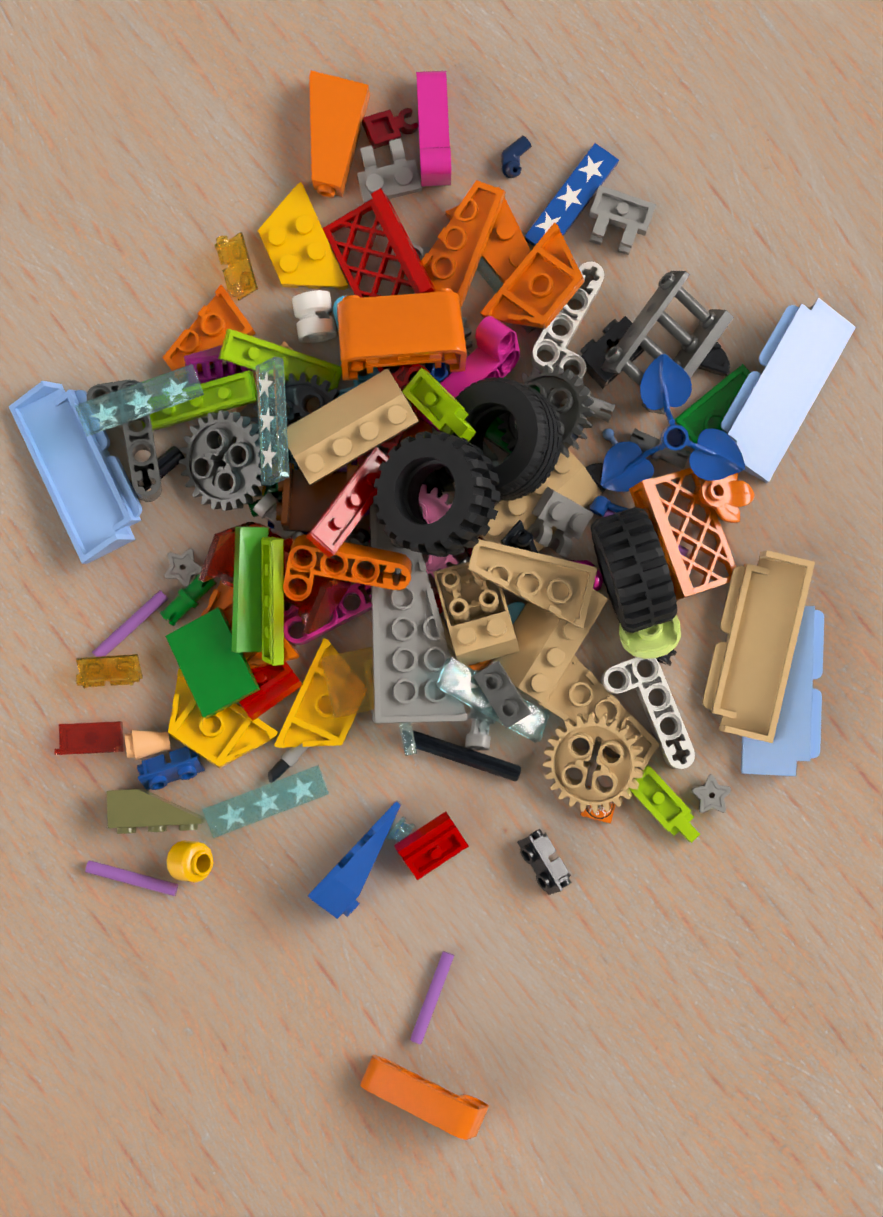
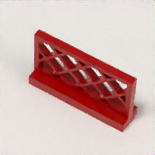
(397, 240)

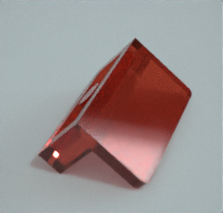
(90, 738)

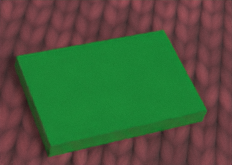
(713, 406)
(209, 665)

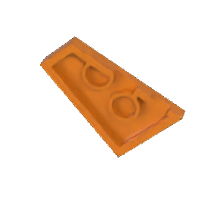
(208, 329)

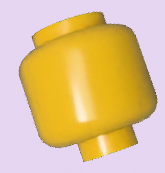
(189, 861)

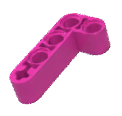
(433, 128)
(494, 357)
(340, 616)

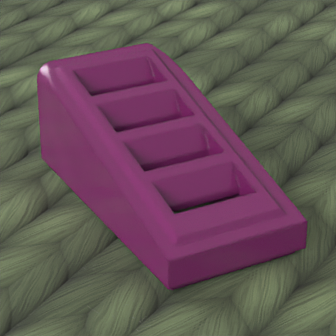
(219, 370)

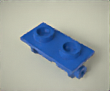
(157, 774)

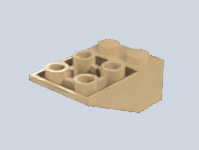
(475, 615)

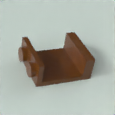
(306, 503)

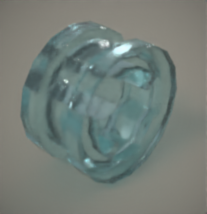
(401, 830)

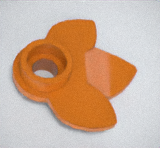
(729, 496)

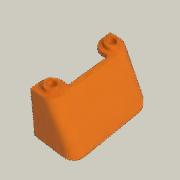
(401, 331)

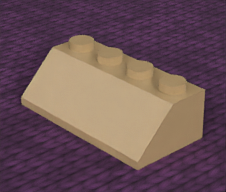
(350, 427)
(567, 478)
(545, 647)

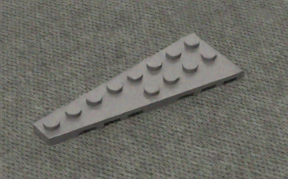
(408, 645)

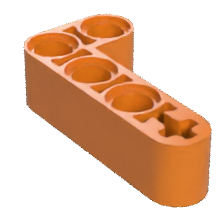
(346, 570)
(424, 1099)

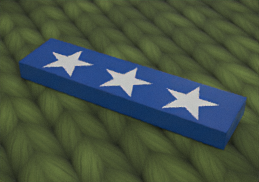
(574, 193)

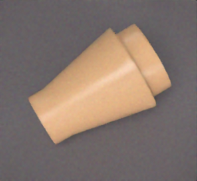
(146, 743)

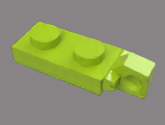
(438, 405)
(664, 804)

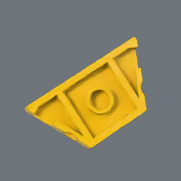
(300, 245)
(311, 714)
(219, 737)

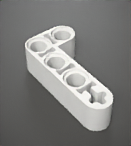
(571, 320)
(655, 713)

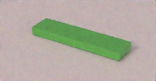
(247, 590)

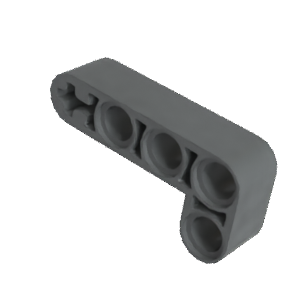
(135, 442)

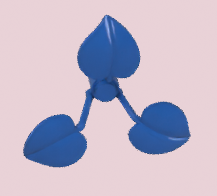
(713, 456)

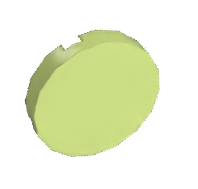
(652, 641)

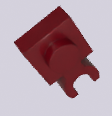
(385, 127)

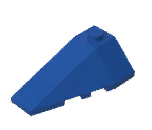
(346, 880)

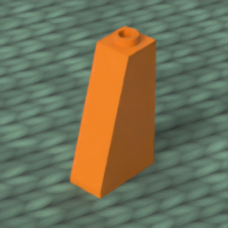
(335, 127)

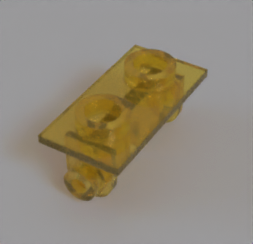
(239, 274)
(116, 669)

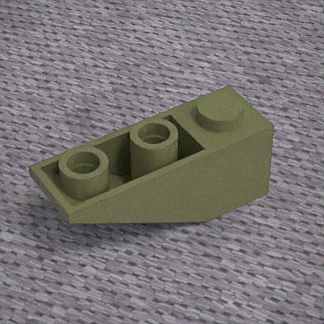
(143, 808)

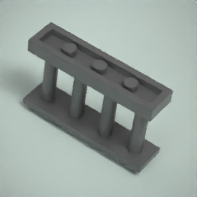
(694, 346)

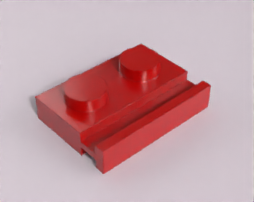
(274, 685)
(431, 845)

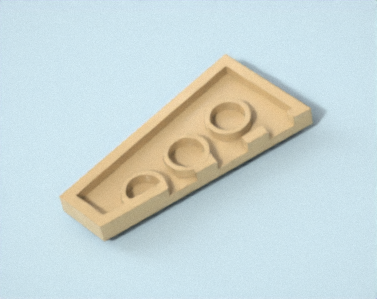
(544, 580)
(582, 693)

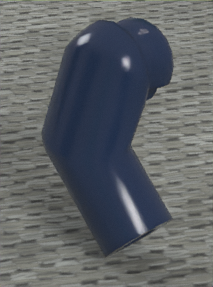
(511, 157)

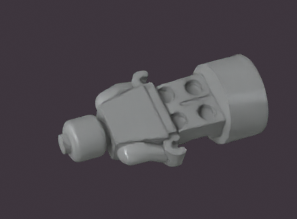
(267, 509)
(479, 735)

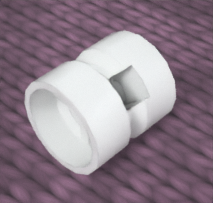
(314, 311)

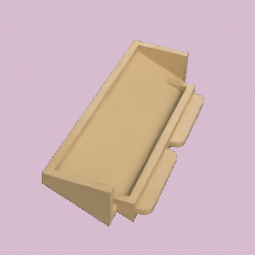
(762, 629)

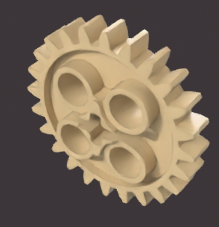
(619, 769)

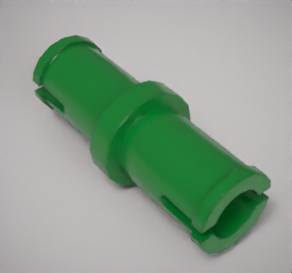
(186, 600)

